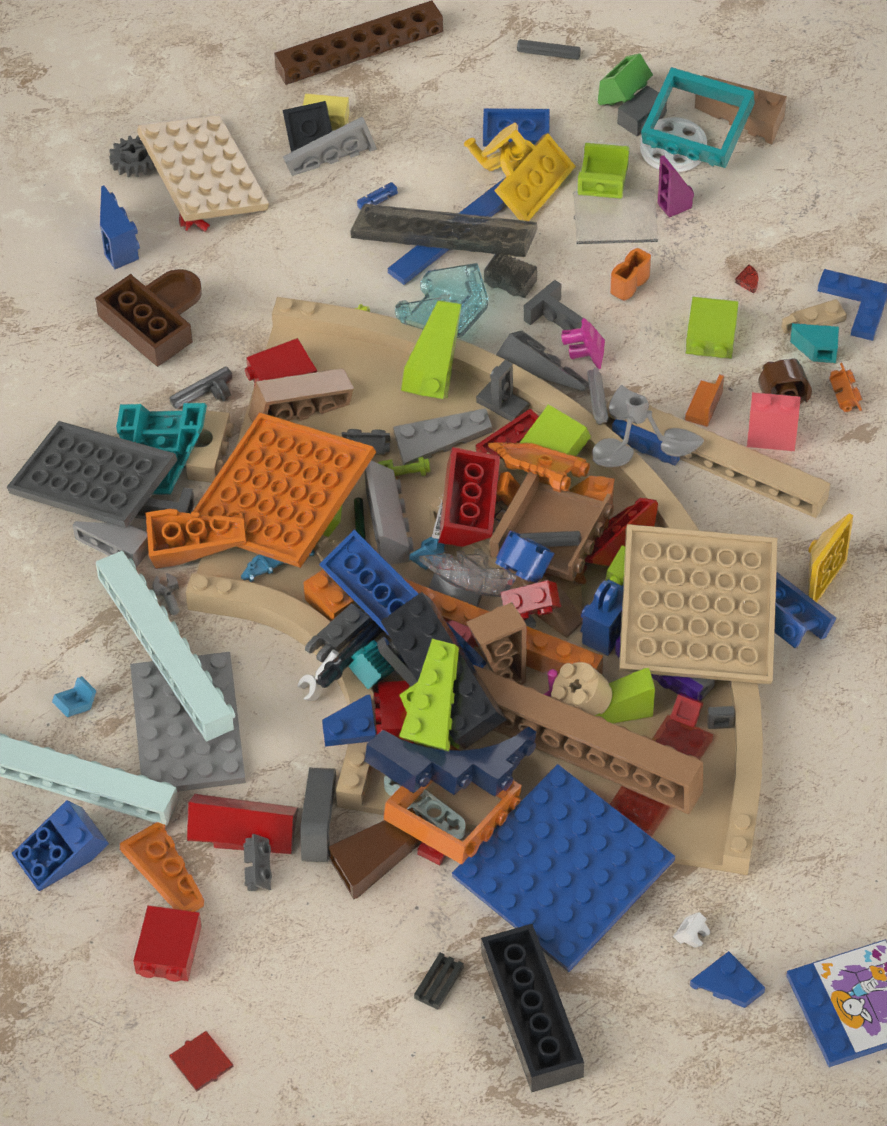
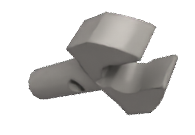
(167, 592)

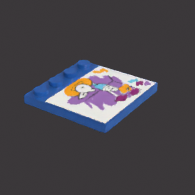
(845, 1002)

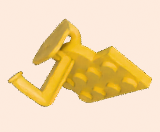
(530, 169)

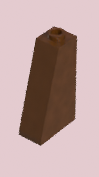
(370, 855)

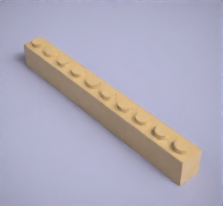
(745, 466)

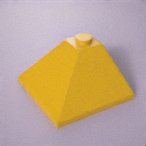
(828, 556)

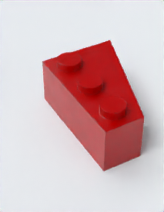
(389, 707)

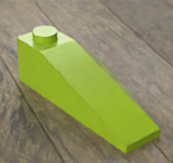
(432, 358)

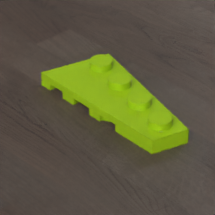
(430, 707)

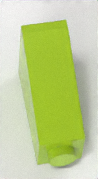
(631, 698)

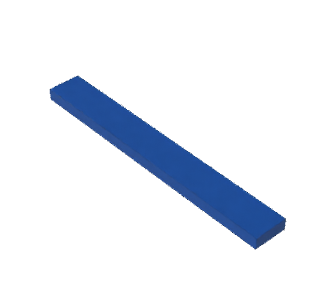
(421, 256)

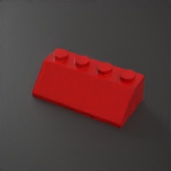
(469, 497)

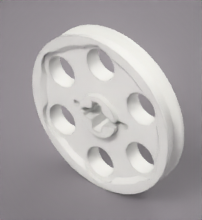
(679, 127)

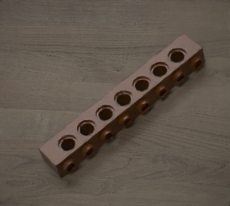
(358, 42)

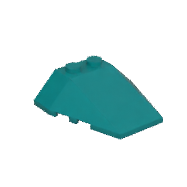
(163, 430)

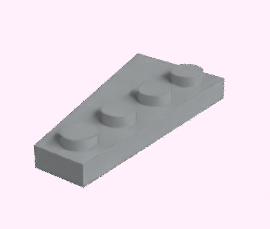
(329, 148)
(439, 434)

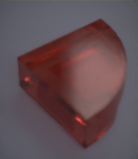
(748, 279)

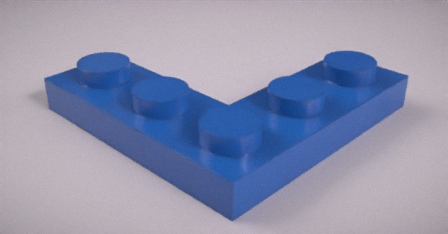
(870, 294)

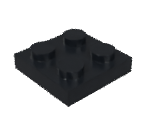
(306, 124)

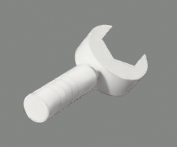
(315, 690)

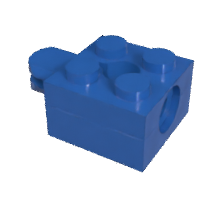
(603, 618)

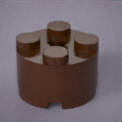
(785, 378)

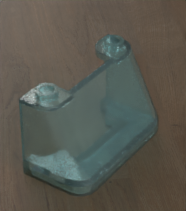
(452, 284)

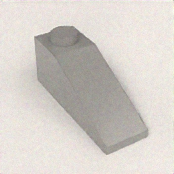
(113, 539)

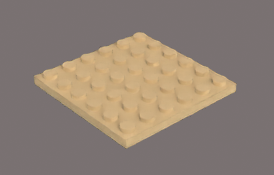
(698, 604)

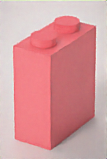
(773, 421)

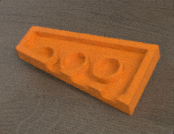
(157, 860)

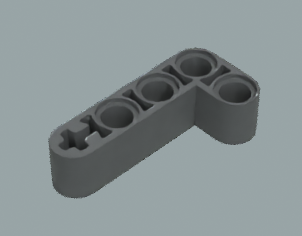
(317, 814)

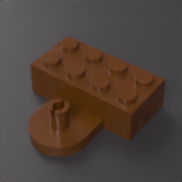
(151, 313)

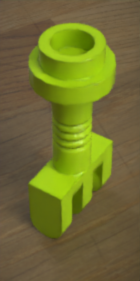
(422, 466)

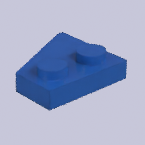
(350, 724)
(729, 981)

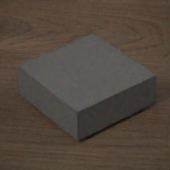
(720, 717)

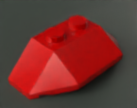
(607, 546)

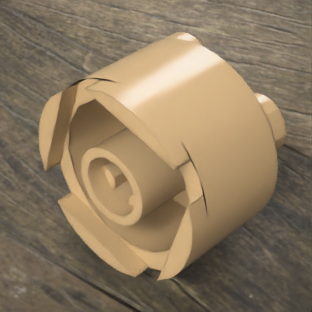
(582, 687)

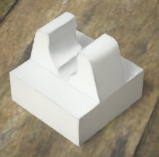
(690, 927)

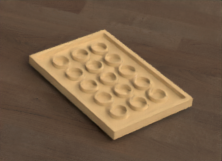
(202, 168)

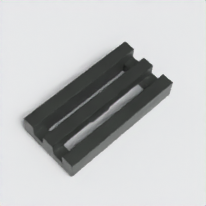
(448, 962)

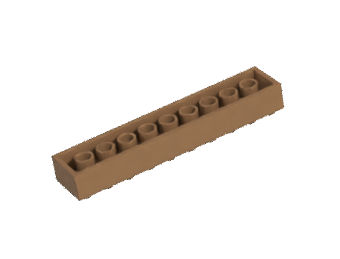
(598, 744)

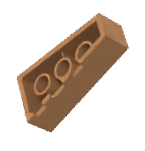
(765, 115)
(301, 395)
(502, 641)

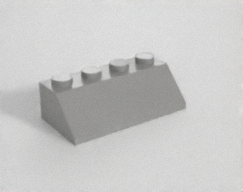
(387, 515)

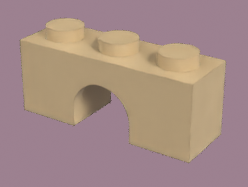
(207, 461)

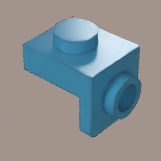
(428, 547)
(76, 699)

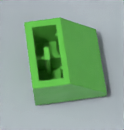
(624, 80)

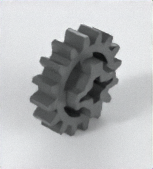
(130, 157)

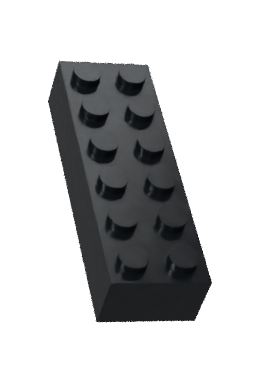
(412, 631)
(532, 1008)

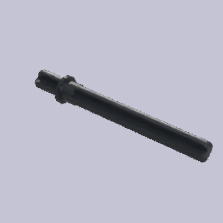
(334, 669)

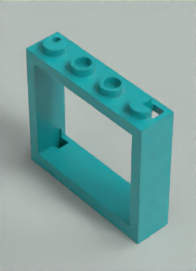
(708, 88)

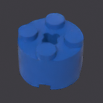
(524, 557)

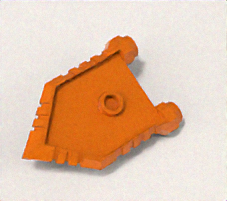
(547, 463)

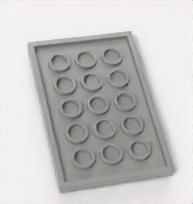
(170, 742)

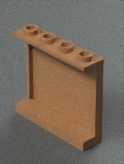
(544, 510)

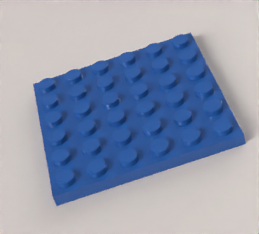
(564, 866)

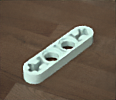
(428, 802)

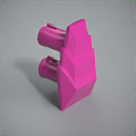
(592, 344)

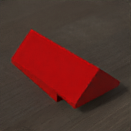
(231, 821)

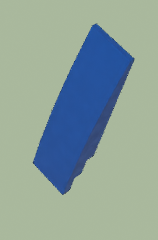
(375, 584)

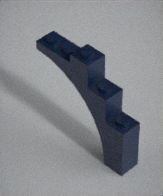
(452, 769)

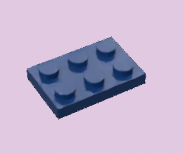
(531, 123)

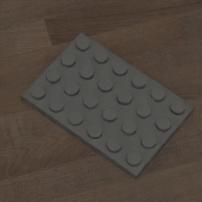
(92, 474)

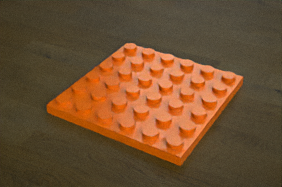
(285, 486)

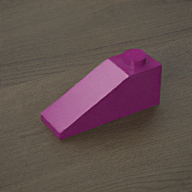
(673, 192)

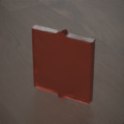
(201, 1061)

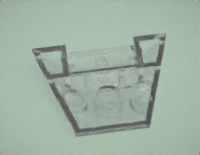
(470, 572)

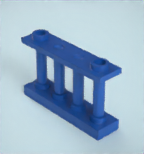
(798, 613)

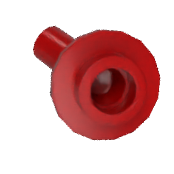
(203, 225)

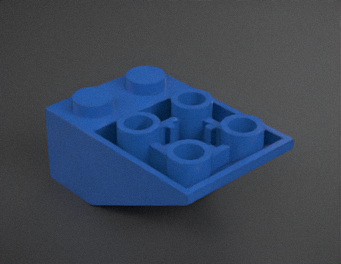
(117, 232)
(60, 846)

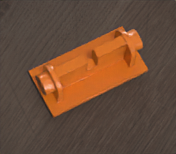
(843, 381)

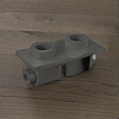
(376, 438)
(257, 852)

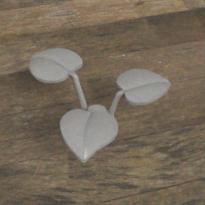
(634, 408)

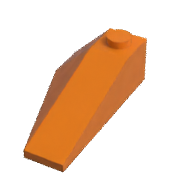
(184, 537)

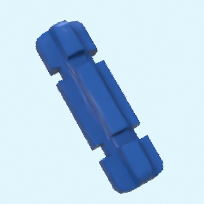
(378, 195)

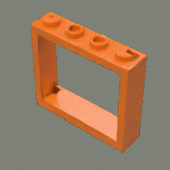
(458, 850)

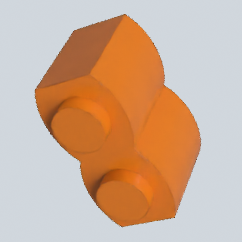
(630, 274)

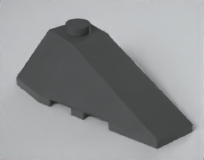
(530, 355)

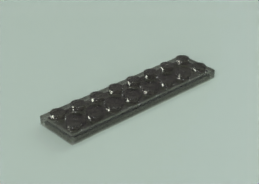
(444, 230)

